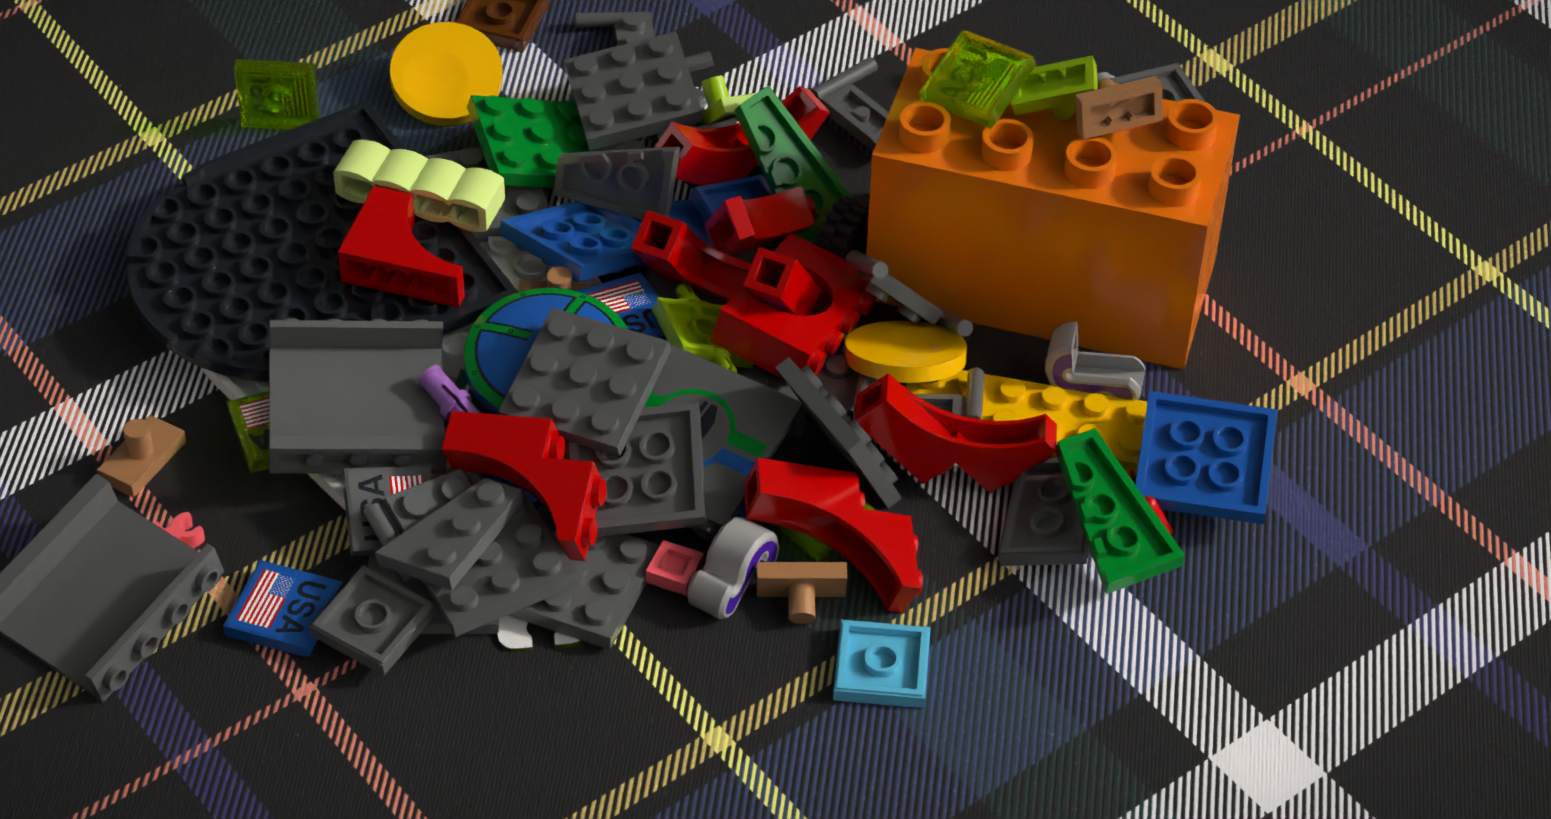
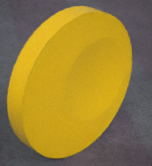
(441, 68)
(905, 351)

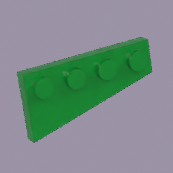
(788, 155)
(1115, 517)

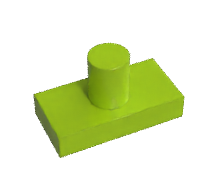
(1055, 87)
(718, 100)

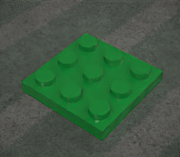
(526, 136)

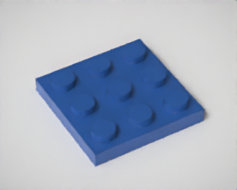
(576, 237)
(1207, 456)

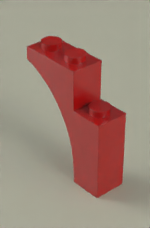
(724, 152)
(933, 439)
(531, 456)
(832, 510)

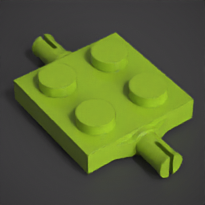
(690, 325)

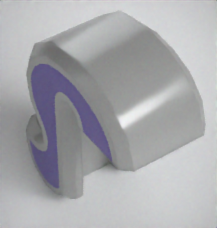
(1089, 371)
(731, 566)

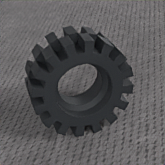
(845, 228)

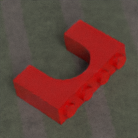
(682, 257)
(771, 336)

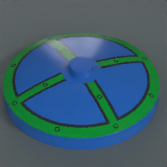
(507, 332)

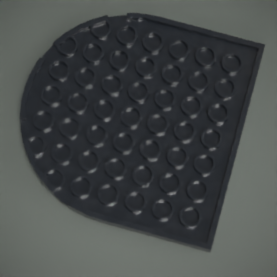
(262, 241)

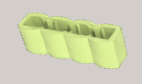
(439, 186)

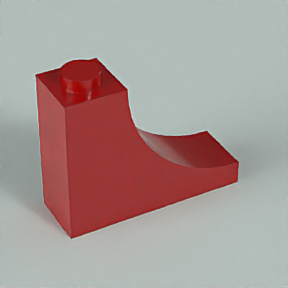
(754, 223)
(387, 257)

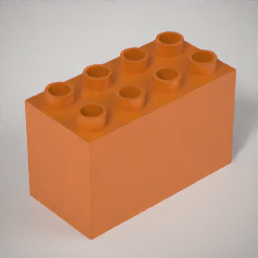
(1051, 227)

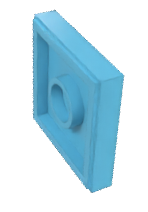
(882, 663)

